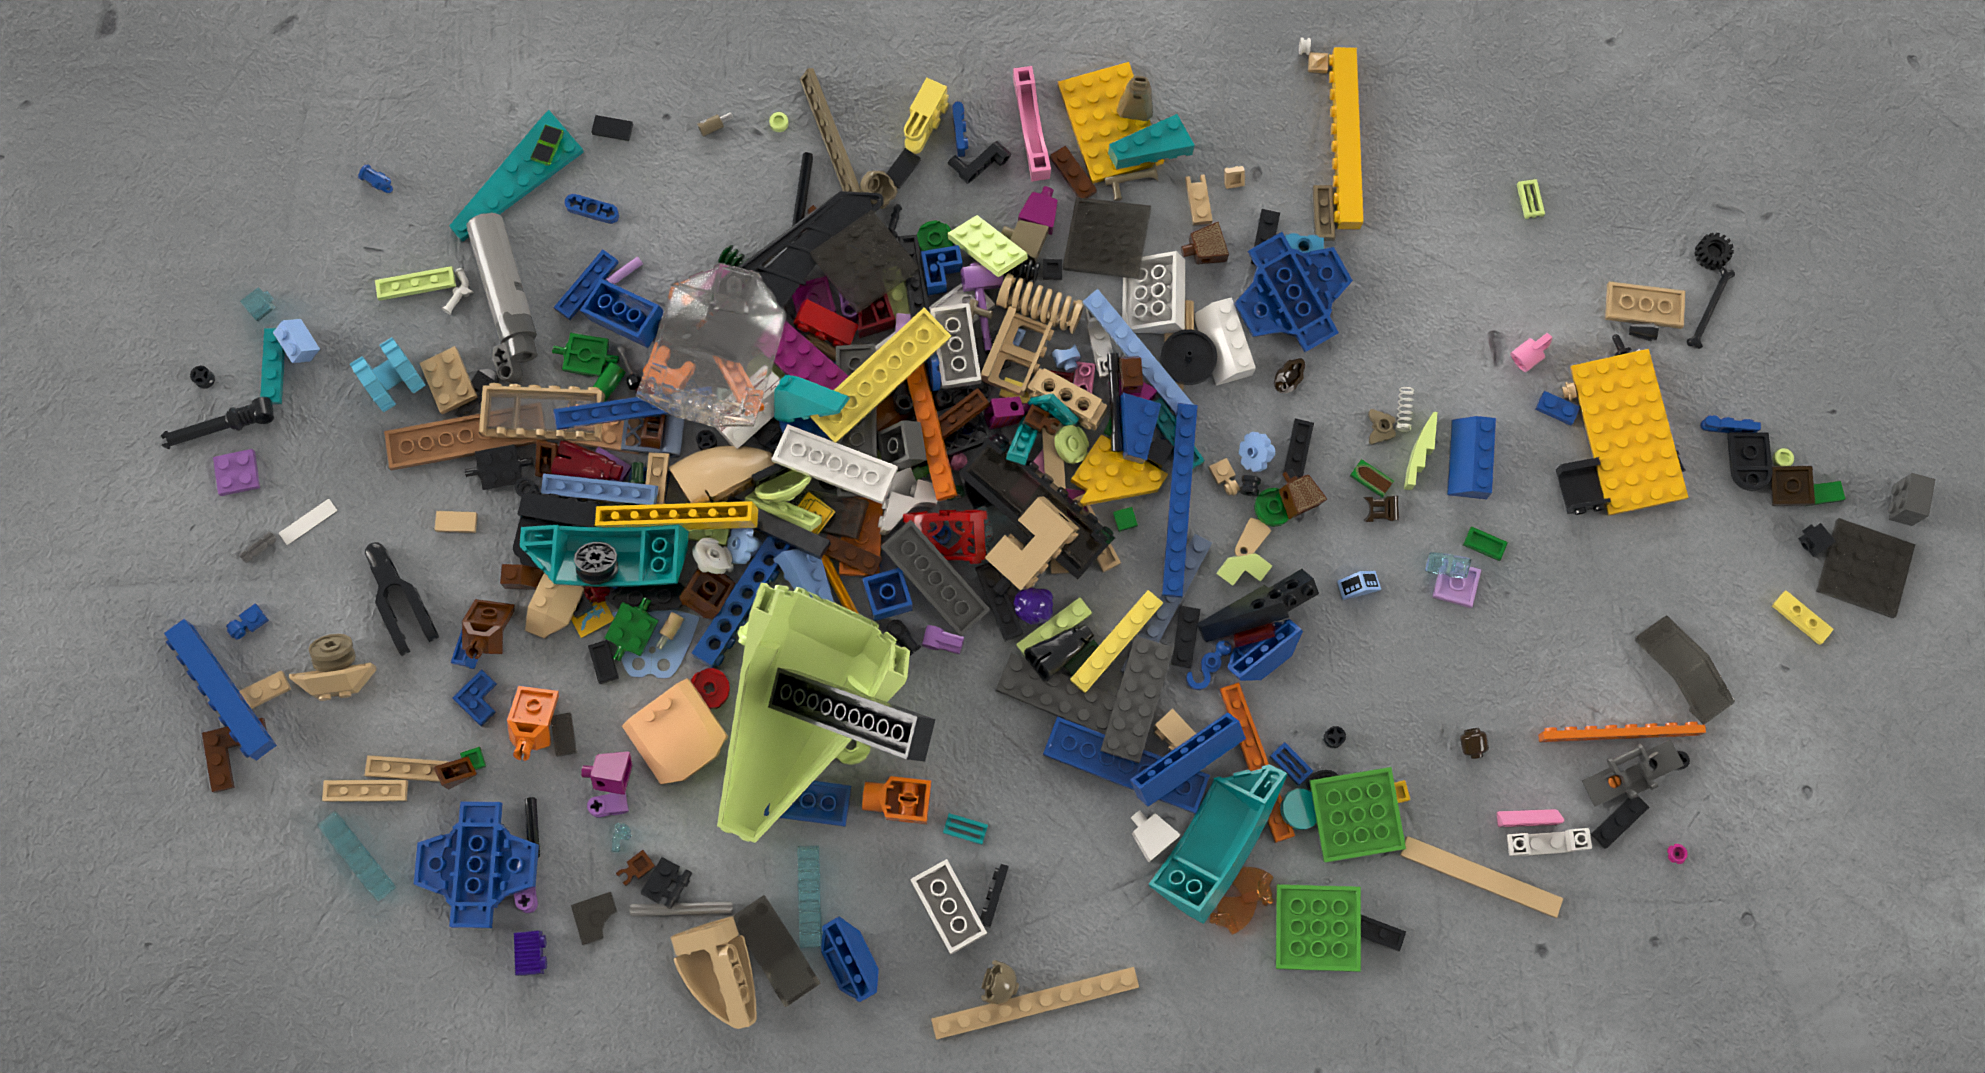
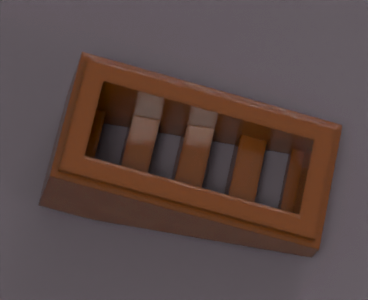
(652, 439)

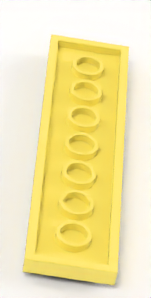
(884, 372)

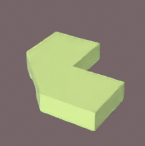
(1235, 566)

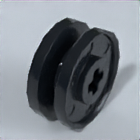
(596, 563)

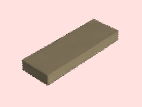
(1323, 212)

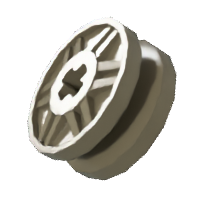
(332, 652)

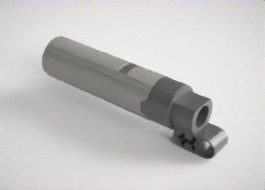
(504, 295)

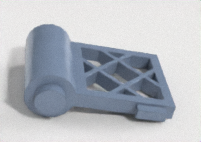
(671, 437)

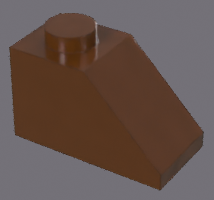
(520, 576)

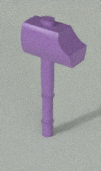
(978, 279)

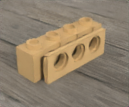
(1079, 397)

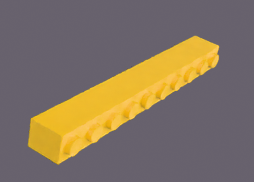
(1346, 138)

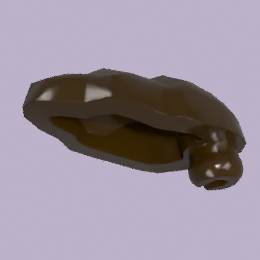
(1289, 376)

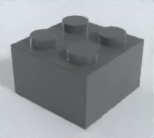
(902, 444)
(1911, 499)

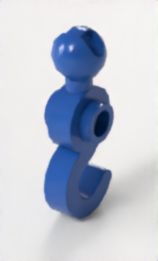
(1209, 664)

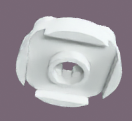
(711, 556)

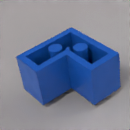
(937, 264)

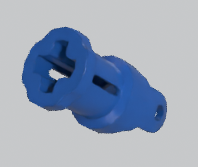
(376, 178)

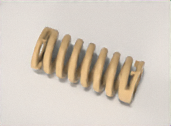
(1072, 320)

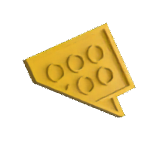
(1110, 477)

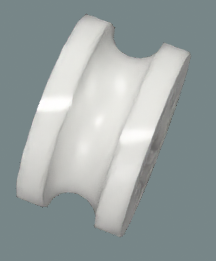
(1304, 46)

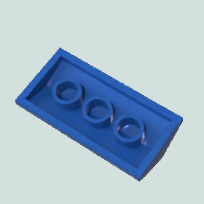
(820, 804)

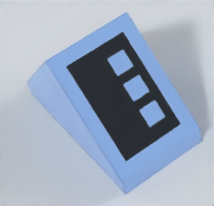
(1358, 584)

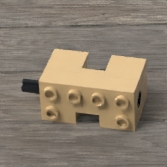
(1023, 563)

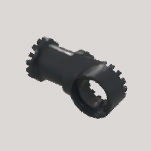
(901, 397)
(903, 637)

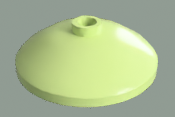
(783, 487)

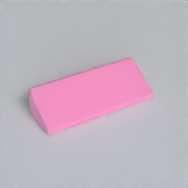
(1529, 818)

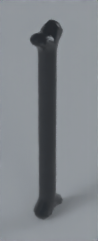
(1696, 339)

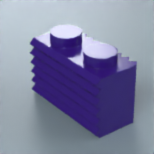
(529, 953)

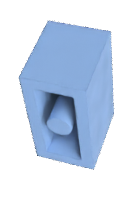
(296, 340)

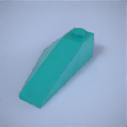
(802, 398)

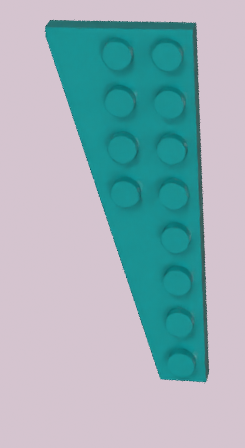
(517, 175)

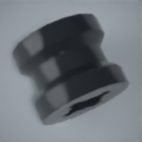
(198, 373)
(706, 436)
(1250, 485)
(1337, 734)

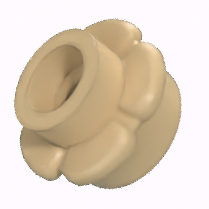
(1569, 391)

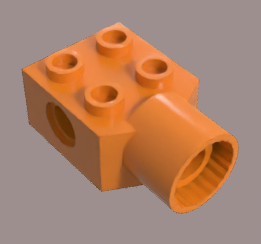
(899, 799)

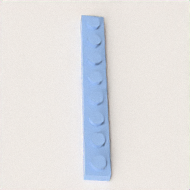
(1132, 346)

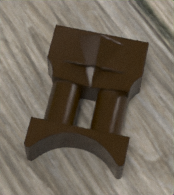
(1390, 507)

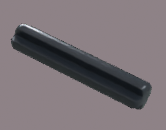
(532, 821)

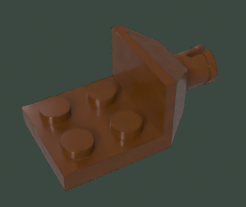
(484, 627)

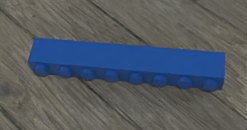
(220, 690)

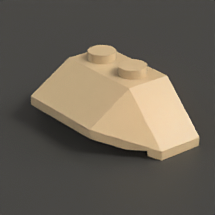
(551, 607)
(334, 683)

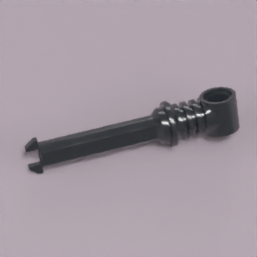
(236, 418)

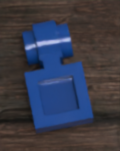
(251, 619)

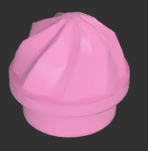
(958, 461)

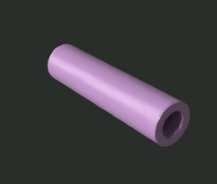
(624, 271)

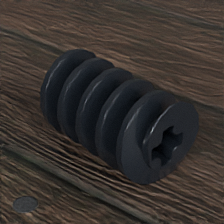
(1026, 271)

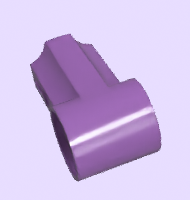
(937, 639)

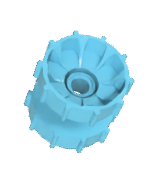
(387, 374)

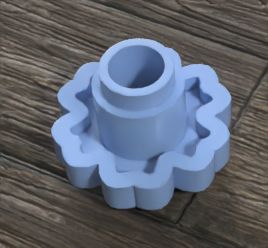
(1256, 451)
(743, 545)

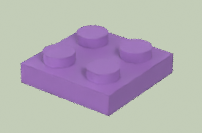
(236, 472)

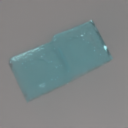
(1448, 564)

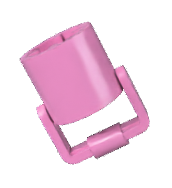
(1531, 352)

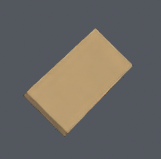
(1645, 305)

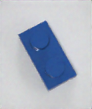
(1557, 408)

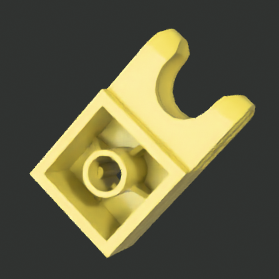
(925, 114)

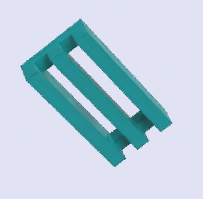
(965, 820)

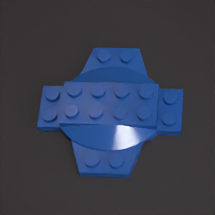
(1293, 292)
(476, 864)

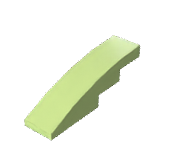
(1424, 446)

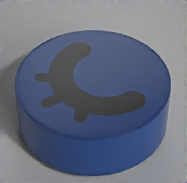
(943, 535)

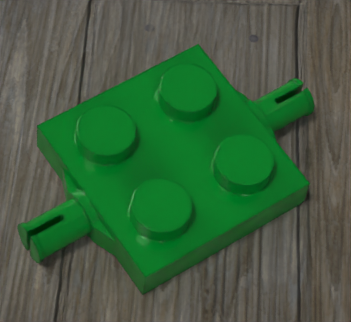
(585, 354)
(631, 629)

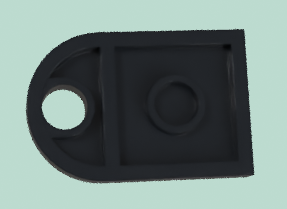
(1750, 457)

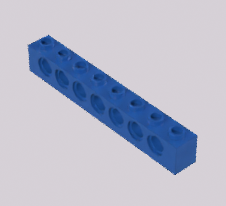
(735, 600)

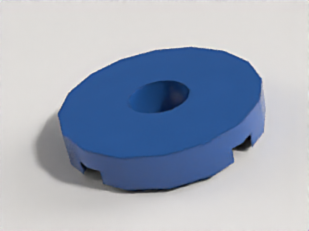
(933, 372)

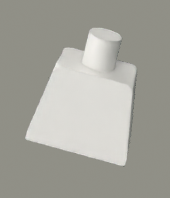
(1152, 834)

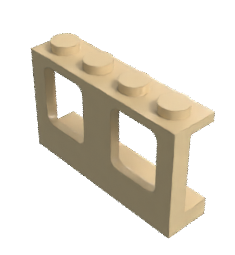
(1004, 349)

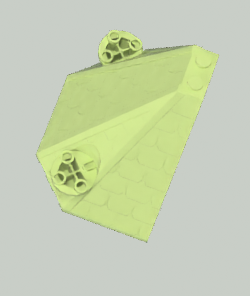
(776, 754)

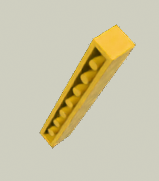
(688, 515)

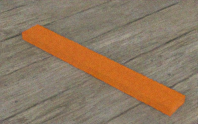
(1254, 753)

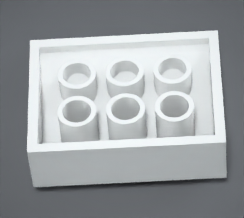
(1158, 297)

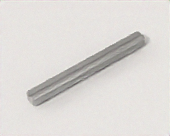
(681, 909)

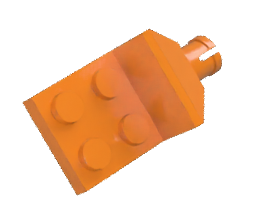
(531, 719)

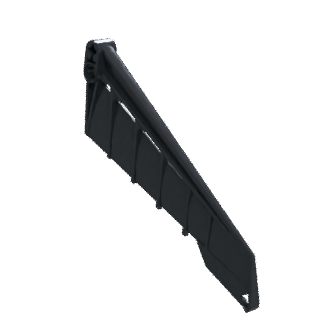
(795, 263)

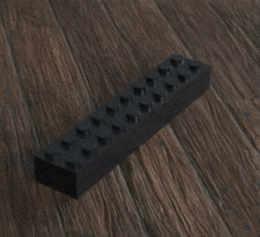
(852, 714)

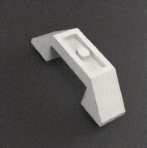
(1099, 342)
(1549, 843)

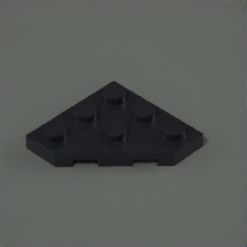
(661, 596)

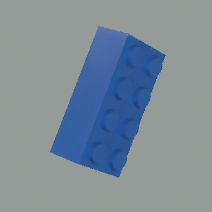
(623, 312)

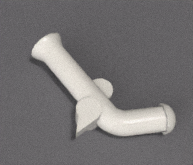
(458, 292)

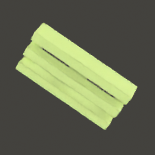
(1520, 185)

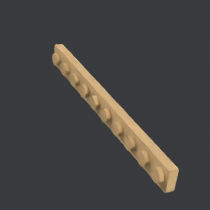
(1035, 1003)

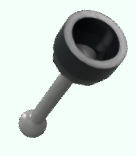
(633, 380)

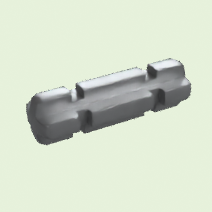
(257, 547)

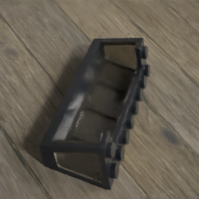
(1015, 488)

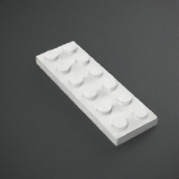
(834, 464)

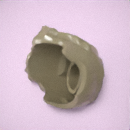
(880, 183)

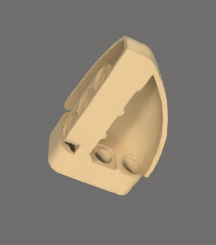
(719, 472)
(718, 970)

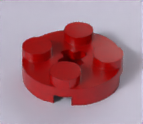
(721, 685)

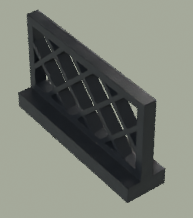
(969, 446)

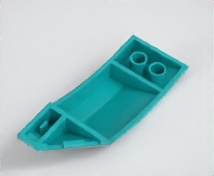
(643, 553)
(1218, 840)

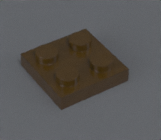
(1792, 486)

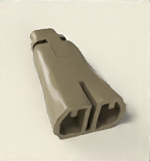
(1136, 100)

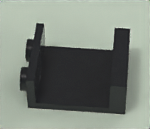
(1581, 486)

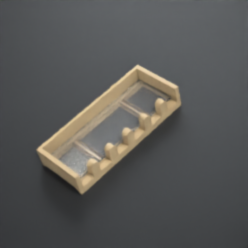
(529, 412)

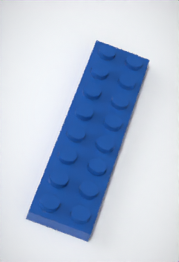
(1081, 749)

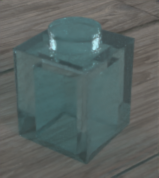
(258, 303)

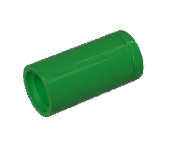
(609, 379)

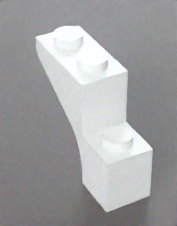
(896, 505)

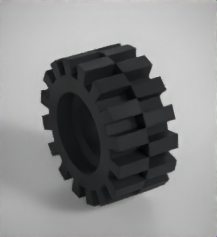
(1721, 244)

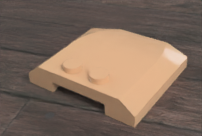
(676, 733)

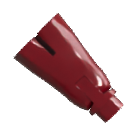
(584, 463)

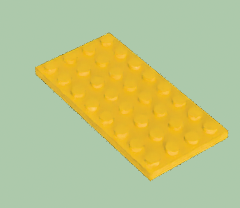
(1629, 432)

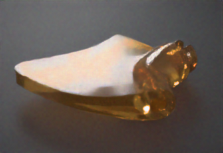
(1254, 885)
(1233, 913)

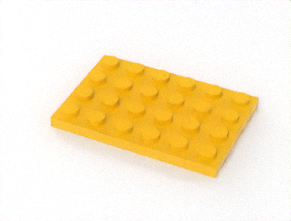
(1092, 111)

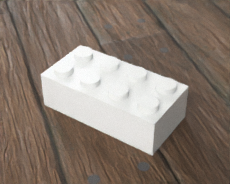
(959, 354)
(948, 906)

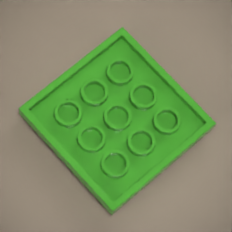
(1357, 814)
(1318, 928)

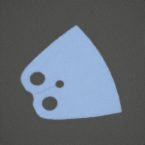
(673, 650)

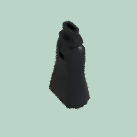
(1054, 653)

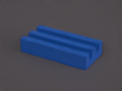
(1279, 752)

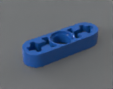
(576, 209)

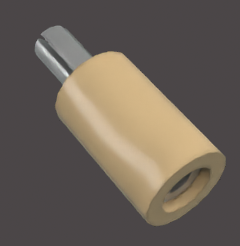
(669, 629)

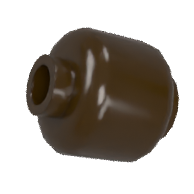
(1474, 743)

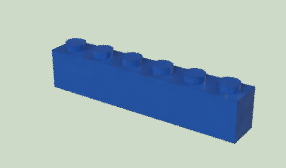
(1188, 759)

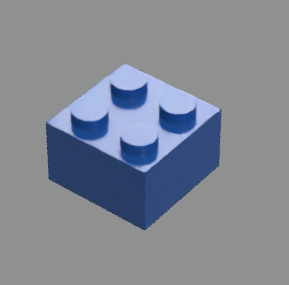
(887, 594)

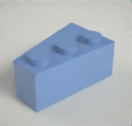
(805, 572)

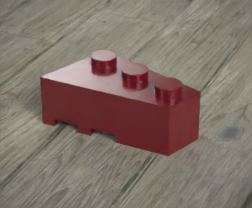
(876, 317)

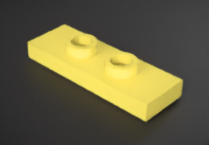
(1802, 617)

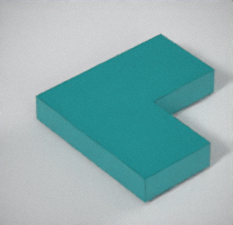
(1055, 407)

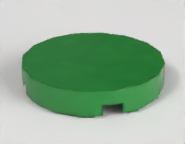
(933, 236)
(1270, 508)

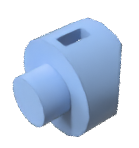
(1066, 358)

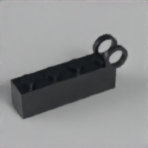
(553, 507)

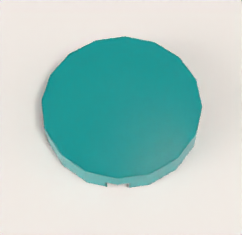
(1298, 809)

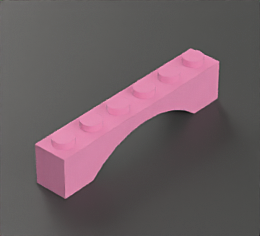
(1030, 122)

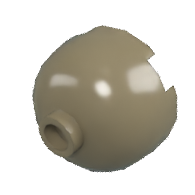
(999, 983)

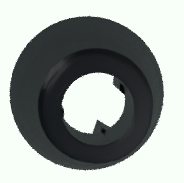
(1645, 331)

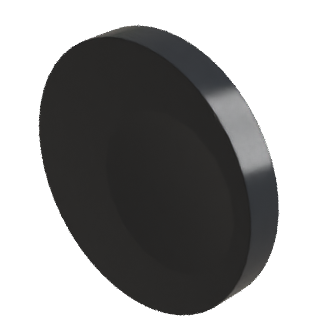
(1189, 357)

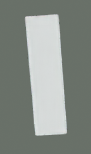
(307, 521)

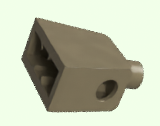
(1028, 237)

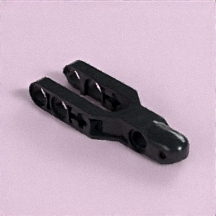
(386, 576)

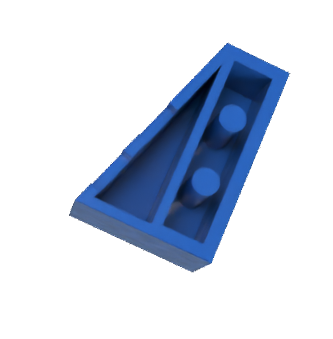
(1138, 426)

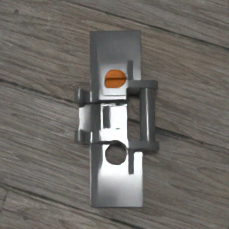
(1635, 779)

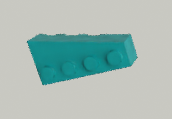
(1152, 144)

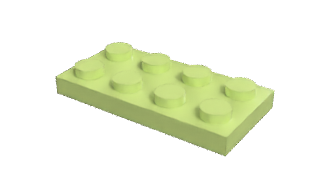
(987, 246)

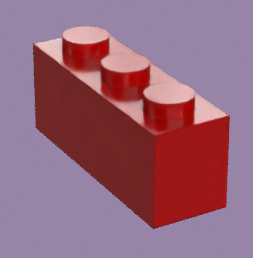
(825, 324)

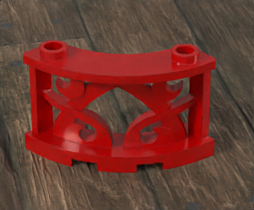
(968, 518)

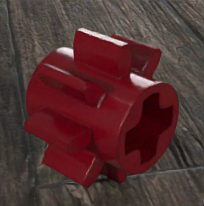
(596, 593)

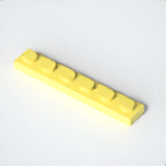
(1116, 641)

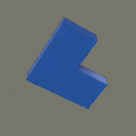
(472, 696)

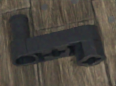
(995, 152)

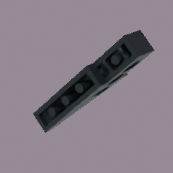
(1260, 607)

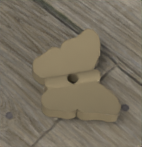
(1380, 419)

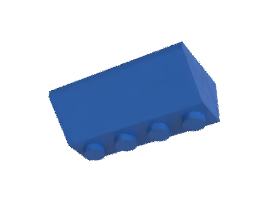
(1471, 457)

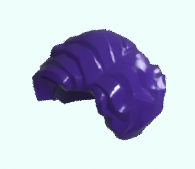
(1034, 605)

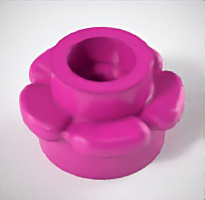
(1682, 853)

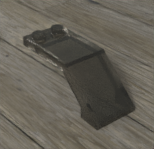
(1689, 667)
(775, 951)

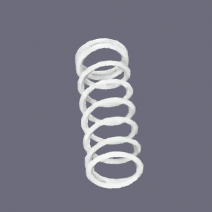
(1407, 427)

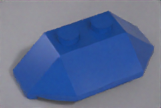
(1262, 657)
(849, 959)

